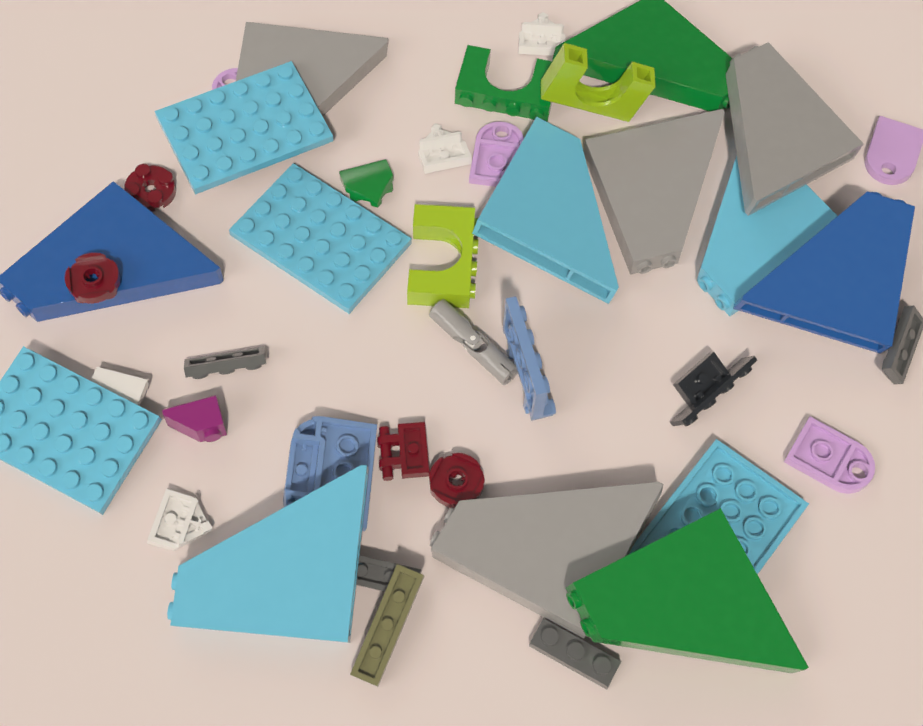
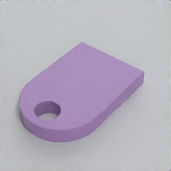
(895, 148)
(493, 153)
(830, 457)

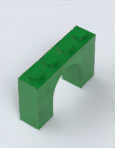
(477, 92)

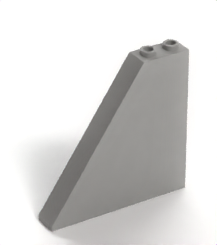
(325, 60)
(781, 128)
(652, 184)
(544, 541)

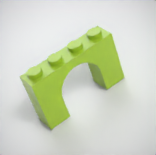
(619, 101)
(453, 284)

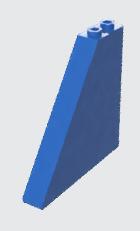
(113, 223)
(844, 277)

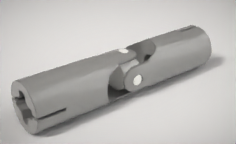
(460, 330)

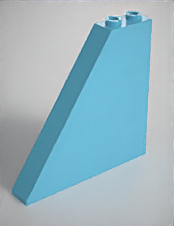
(550, 212)
(752, 246)
(283, 573)

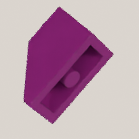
(197, 419)

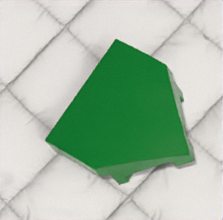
(368, 182)

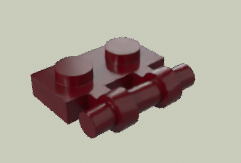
(413, 451)

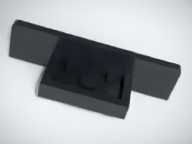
(705, 383)

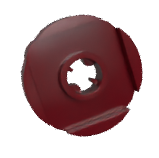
(151, 175)
(92, 292)
(451, 466)

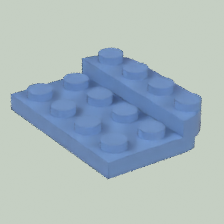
(526, 361)
(326, 450)

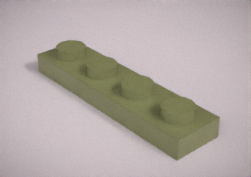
(387, 625)

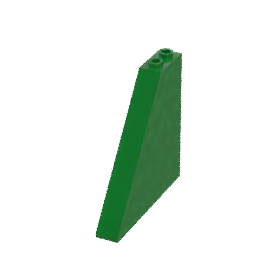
(654, 34)
(688, 599)

